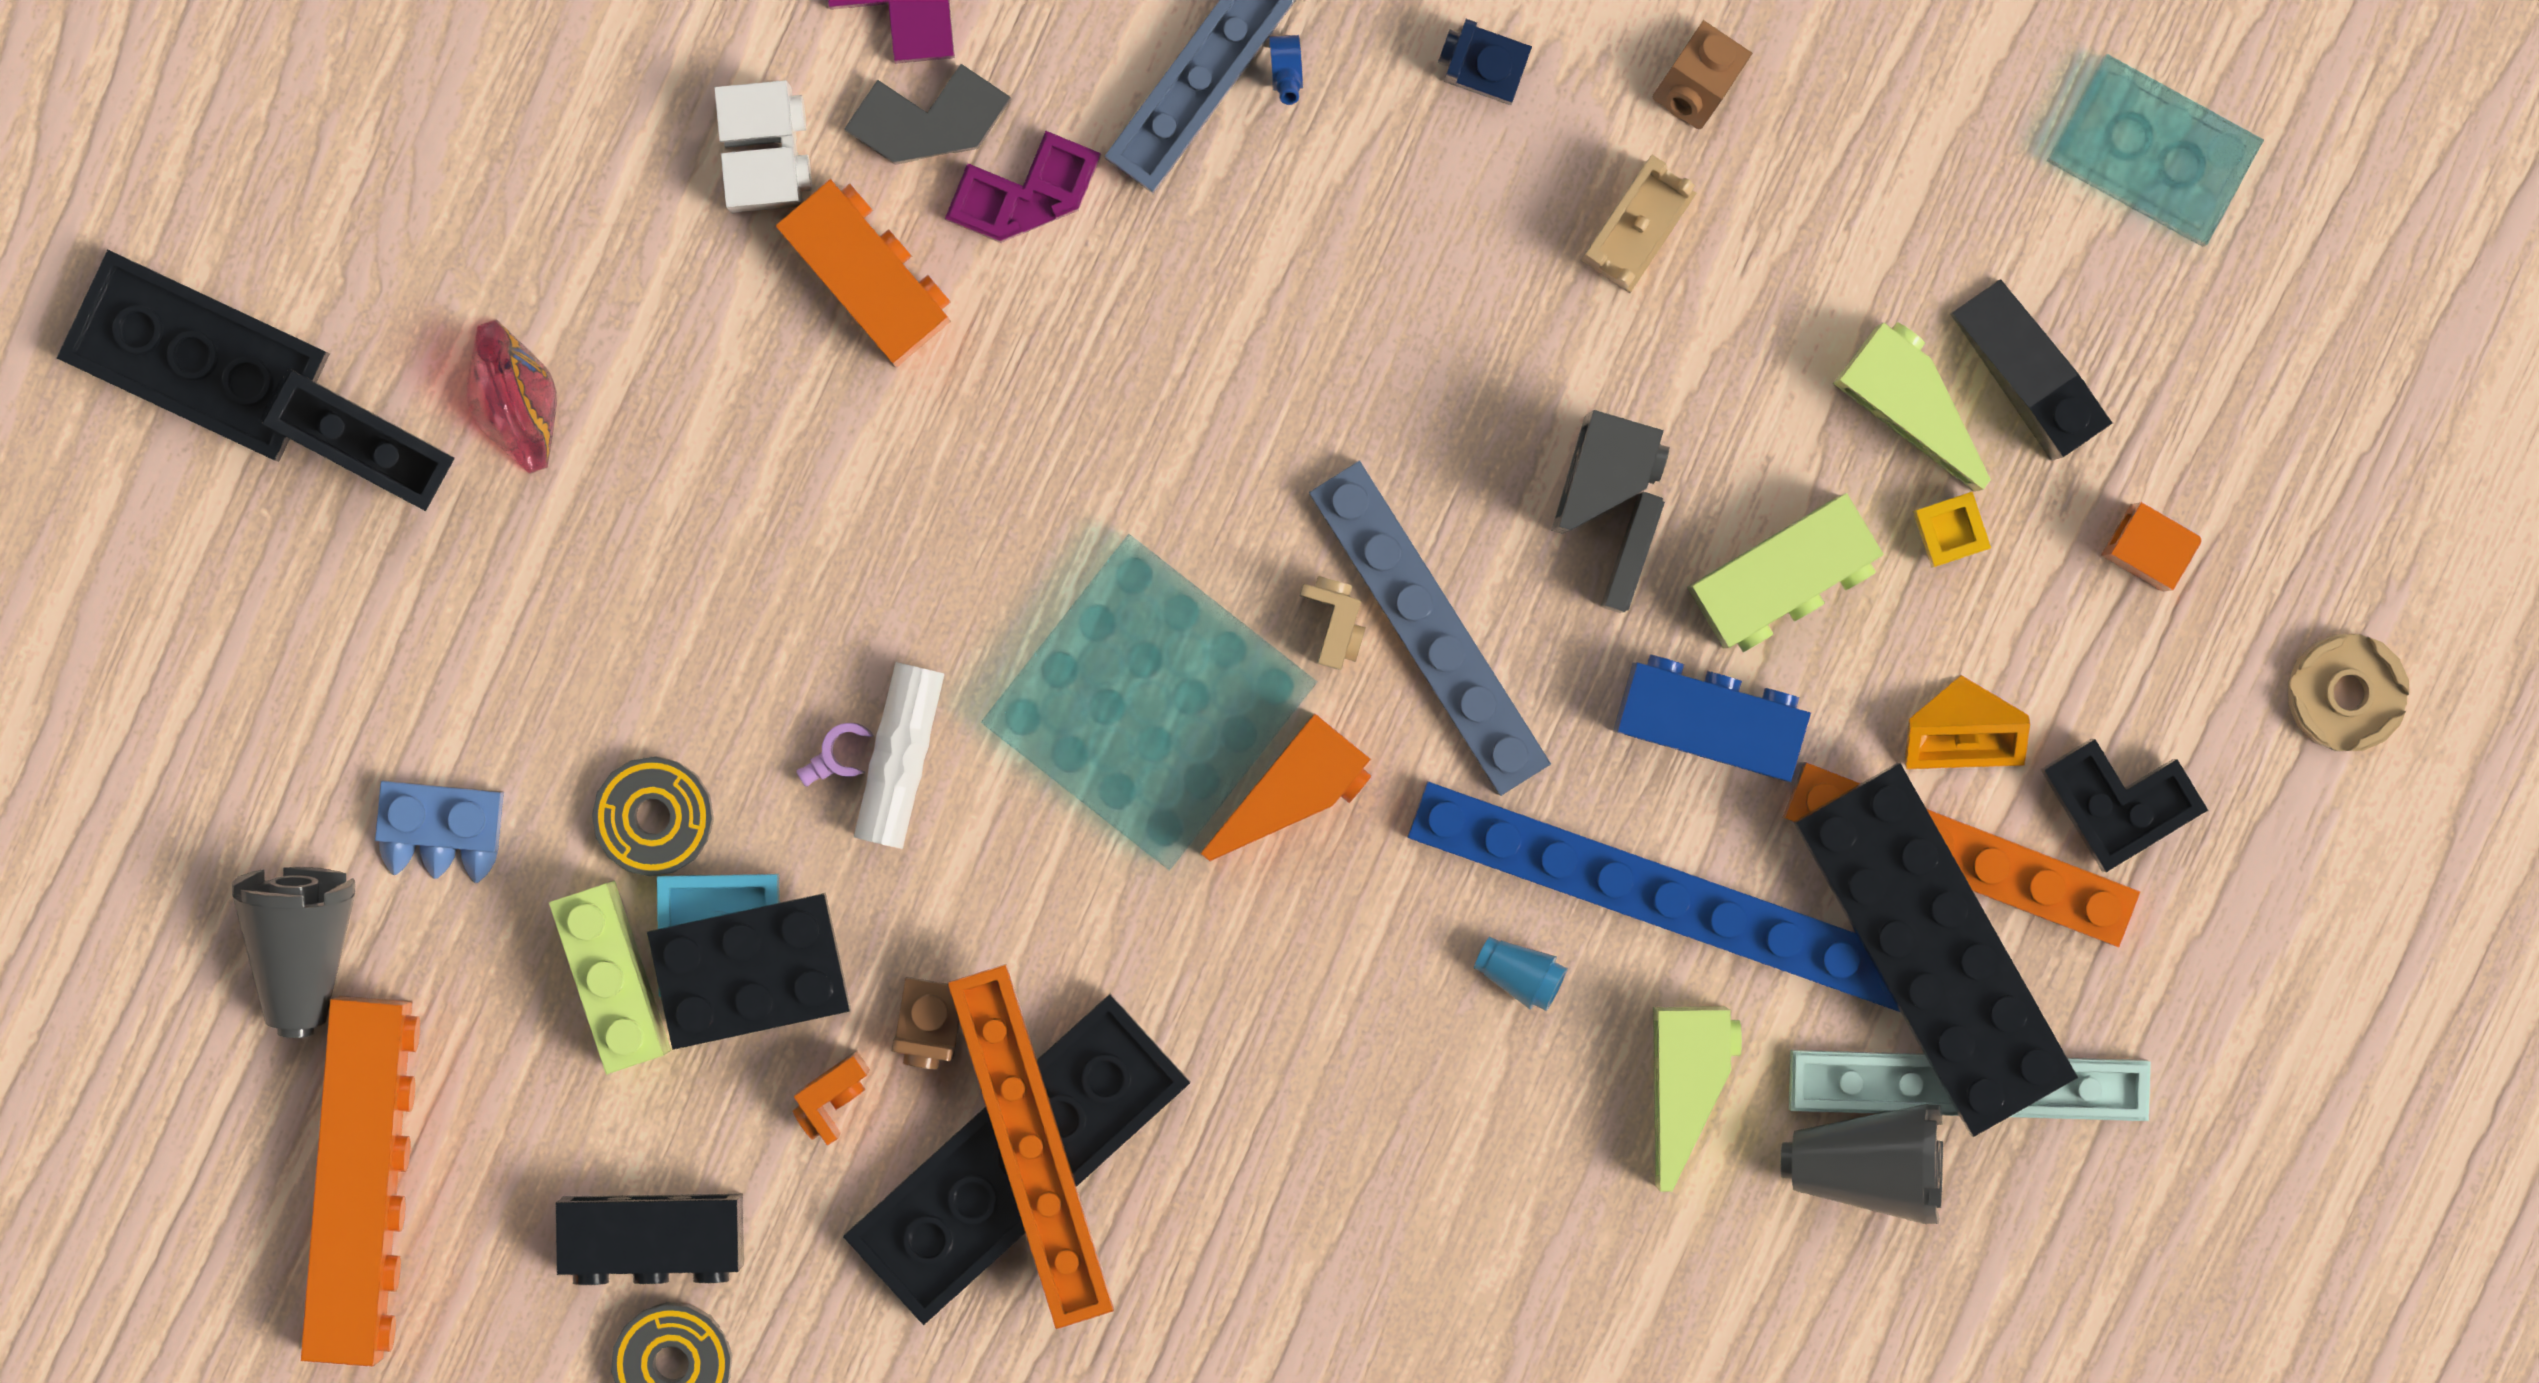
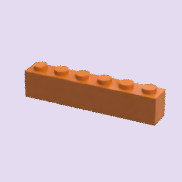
(358, 1181)

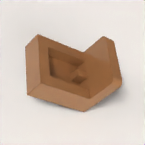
(1701, 75)

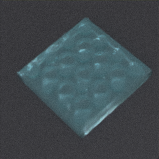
(1149, 702)

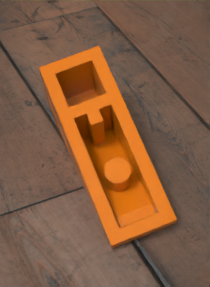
(1301, 782)

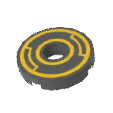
(617, 822)
(672, 1326)

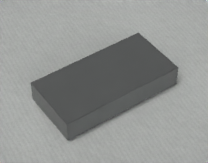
(1633, 552)

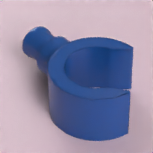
(1286, 67)

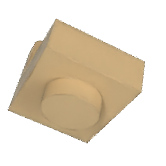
(1342, 634)

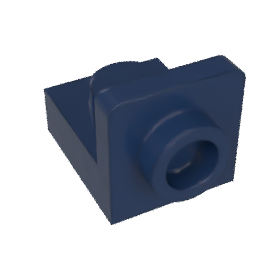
(1484, 62)

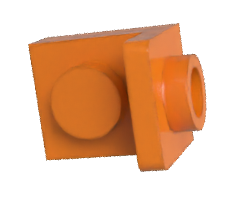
(835, 1085)

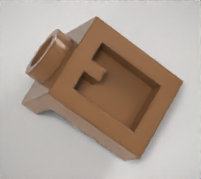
(926, 1024)

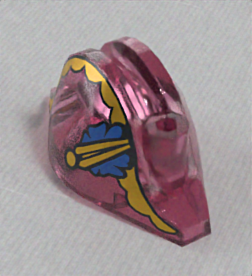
(511, 396)

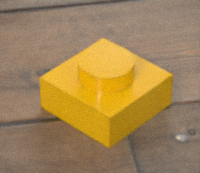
(1952, 529)

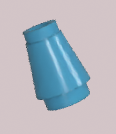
(1521, 972)

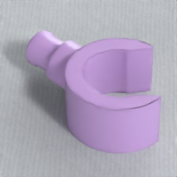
(825, 763)

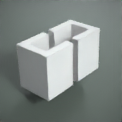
(755, 117)

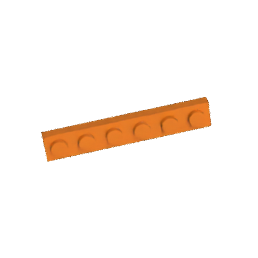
(2003, 868)
(1031, 1146)

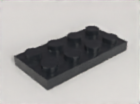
(185, 352)

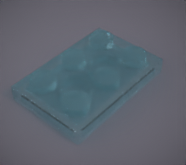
(2155, 150)

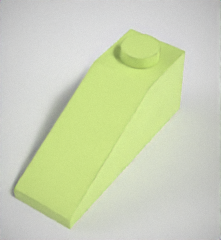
(1908, 395)
(1689, 1073)

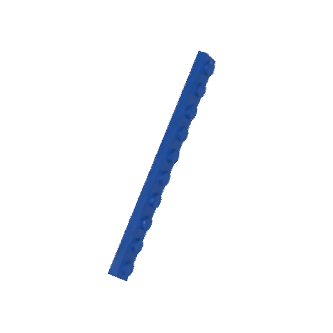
(1647, 891)

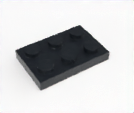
(749, 971)

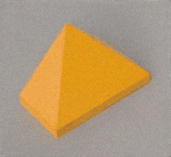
(1966, 730)

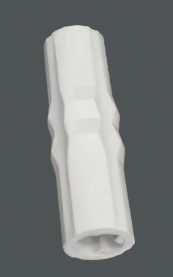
(899, 755)

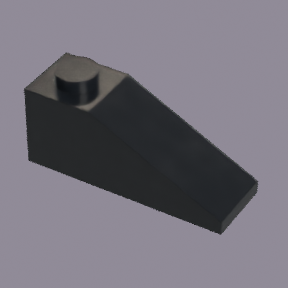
(2031, 371)

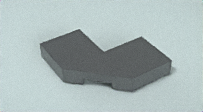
(953, 124)

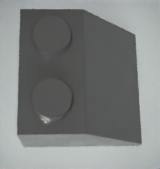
(1608, 466)

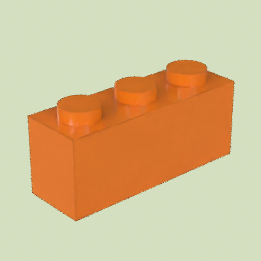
(866, 270)

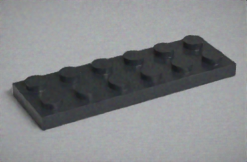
(1935, 949)
(959, 1203)

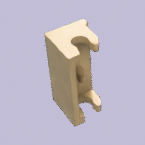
(1640, 224)

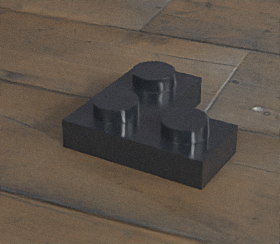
(2116, 818)

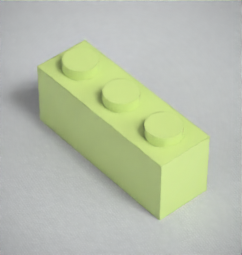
(1787, 574)
(610, 977)

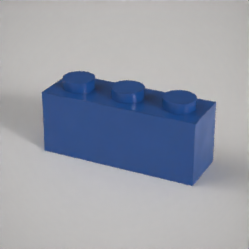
(1712, 718)

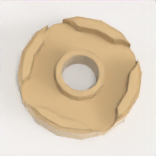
(2313, 698)

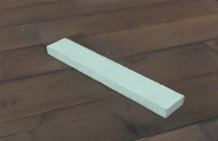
(1904, 1080)

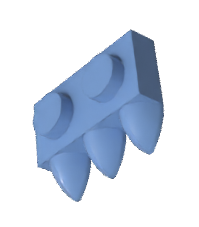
(441, 823)

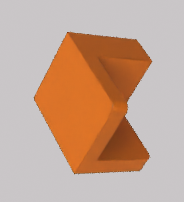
(2152, 547)

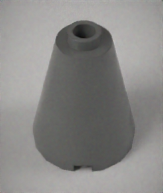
(294, 942)
(1873, 1162)

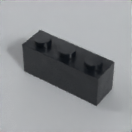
(356, 439)
(649, 1237)

